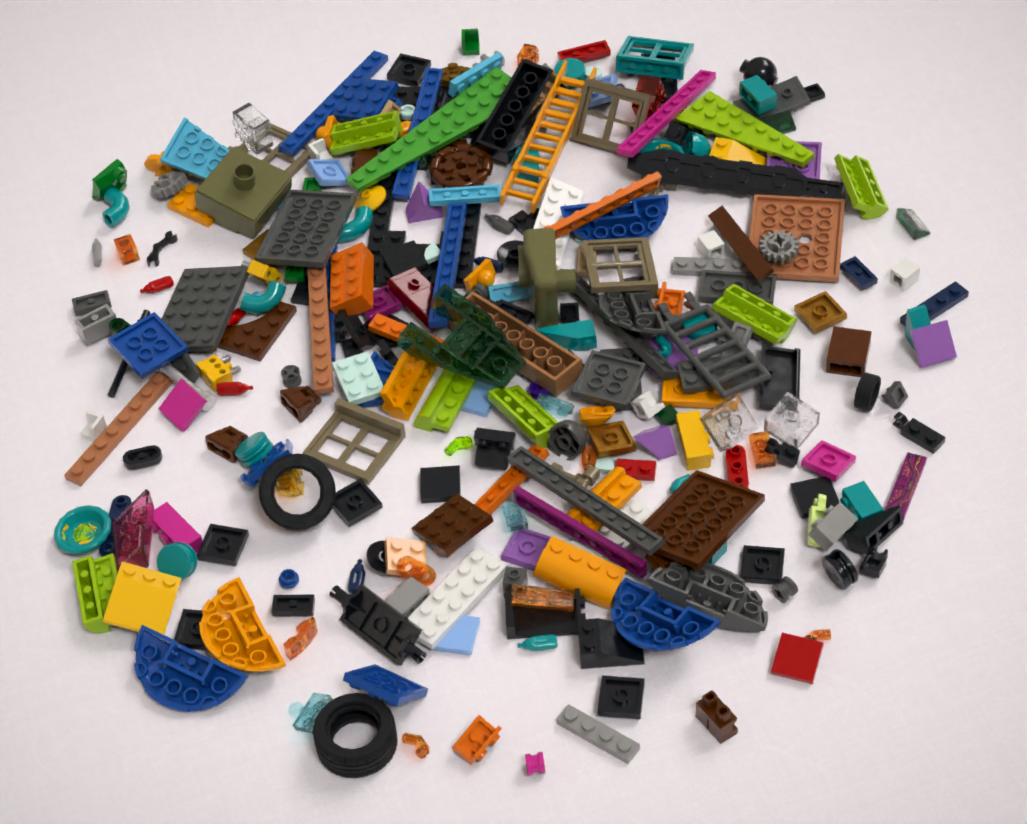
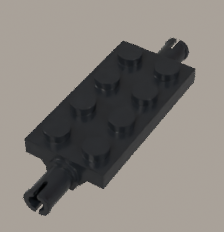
(379, 624)

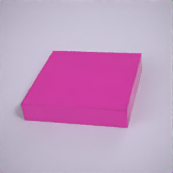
(182, 405)
(828, 460)

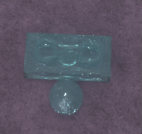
(307, 714)

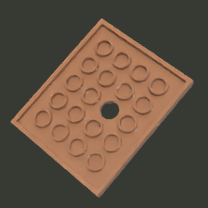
(802, 216)

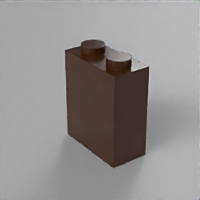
(848, 351)

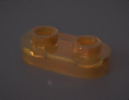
(417, 570)

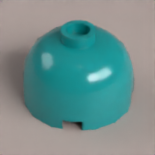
(696, 144)

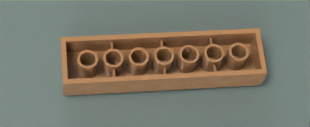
(545, 360)

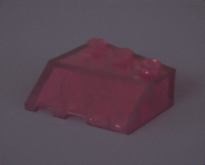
(134, 532)

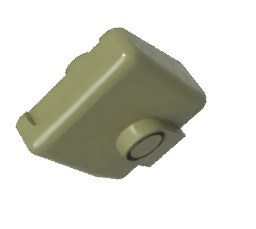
(242, 192)
(540, 275)

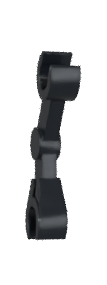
(157, 247)

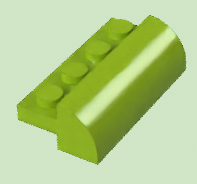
(365, 133)
(861, 186)
(755, 312)
(444, 402)
(523, 413)
(94, 587)

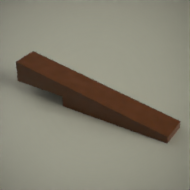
(740, 244)

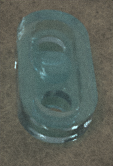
(549, 402)

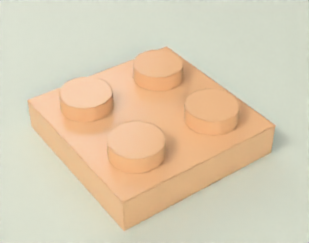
(397, 548)

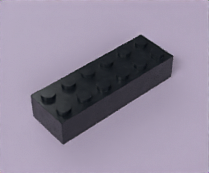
(515, 110)

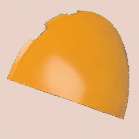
(235, 632)

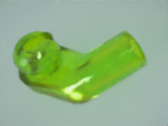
(458, 443)

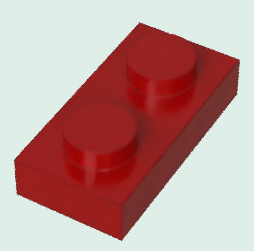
(638, 469)

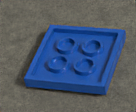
(364, 99)
(148, 345)
(385, 685)

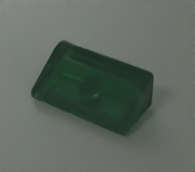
(780, 121)

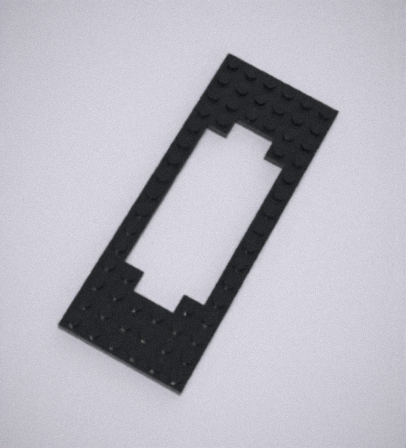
(382, 238)

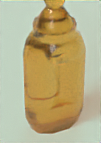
(588, 457)

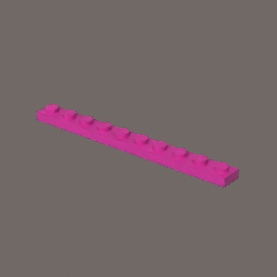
(666, 113)

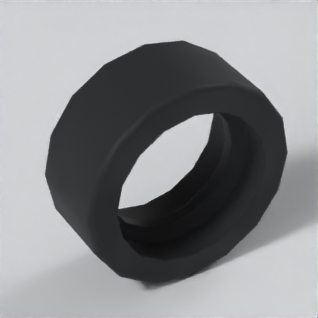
(867, 391)

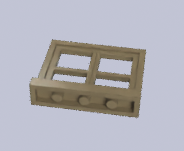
(617, 92)
(296, 164)
(646, 263)
(368, 422)

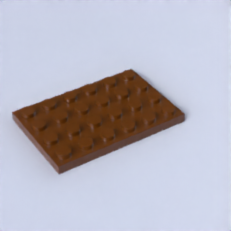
(701, 517)

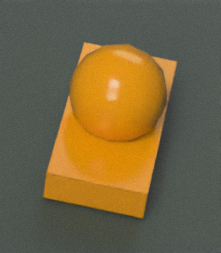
(325, 131)
(482, 274)

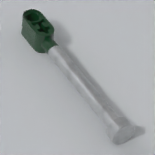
(118, 324)

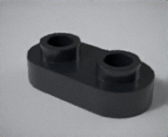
(142, 457)

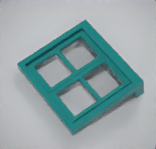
(652, 65)

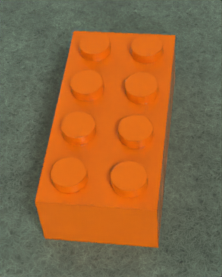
(352, 280)

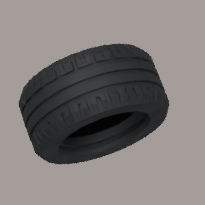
(317, 513)
(357, 761)

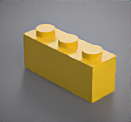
(694, 440)

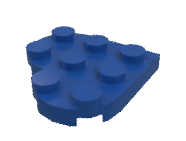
(258, 469)

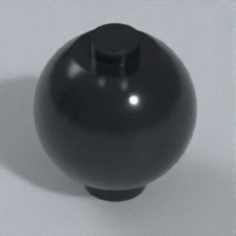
(762, 67)

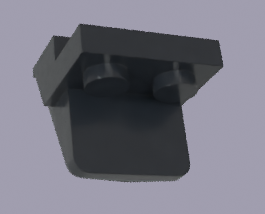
(493, 448)

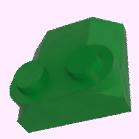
(112, 176)

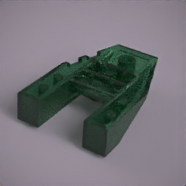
(471, 349)

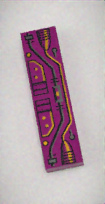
(907, 482)

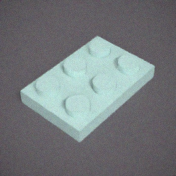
(358, 378)

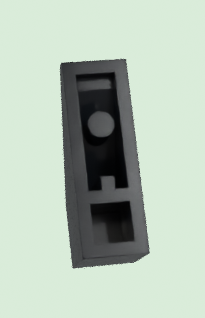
(872, 531)

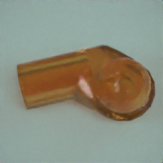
(824, 634)
(417, 740)

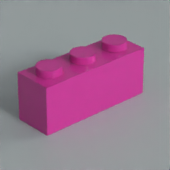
(174, 528)

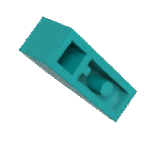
(573, 335)

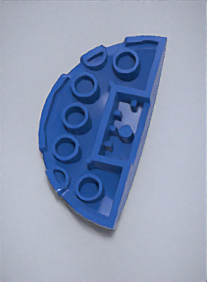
(631, 220)
(655, 622)
(182, 676)

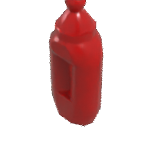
(158, 285)
(236, 316)
(232, 388)

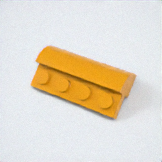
(406, 386)
(615, 489)
(576, 568)

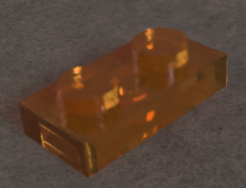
(758, 444)

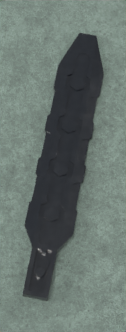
(730, 176)

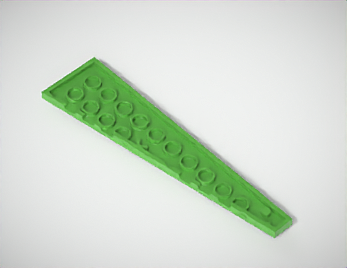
(440, 129)

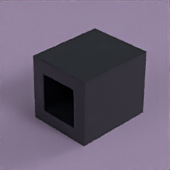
(677, 133)

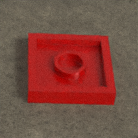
(797, 658)

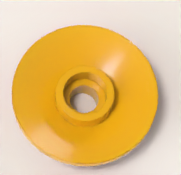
(371, 197)

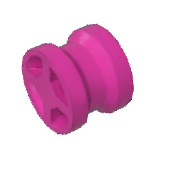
(535, 763)

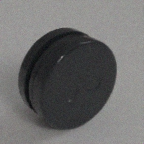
(840, 569)

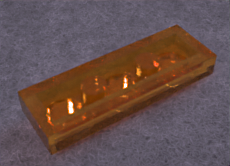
(542, 597)

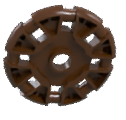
(474, 167)

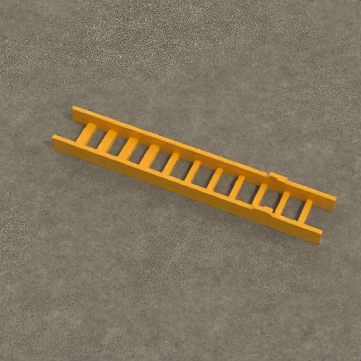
(545, 111)

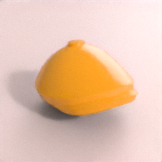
(595, 415)

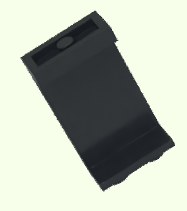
(529, 622)

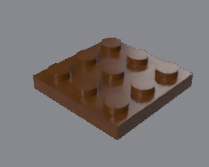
(452, 524)

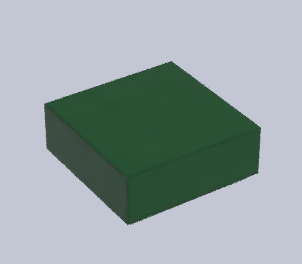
(666, 416)

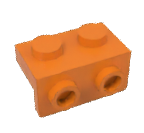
(673, 298)
(475, 739)

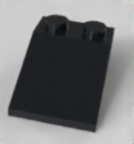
(604, 646)

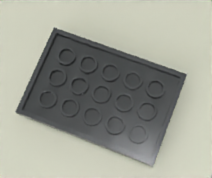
(306, 228)
(204, 305)

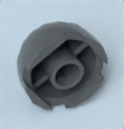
(567, 439)

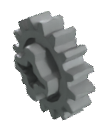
(169, 184)
(779, 246)

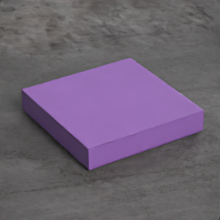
(933, 343)
(525, 548)

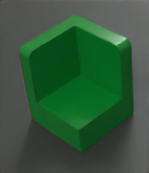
(470, 42)

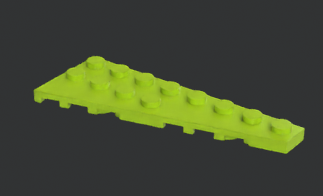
(727, 121)

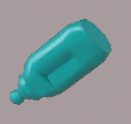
(540, 642)

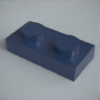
(858, 273)

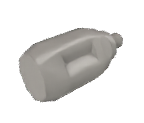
(97, 253)

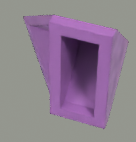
(419, 206)
(658, 441)

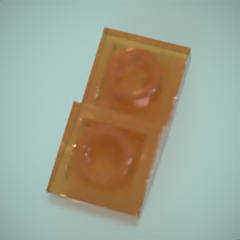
(305, 634)

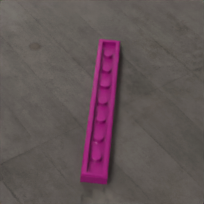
(580, 532)

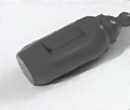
(500, 223)

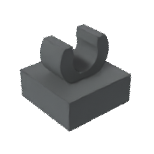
(895, 395)

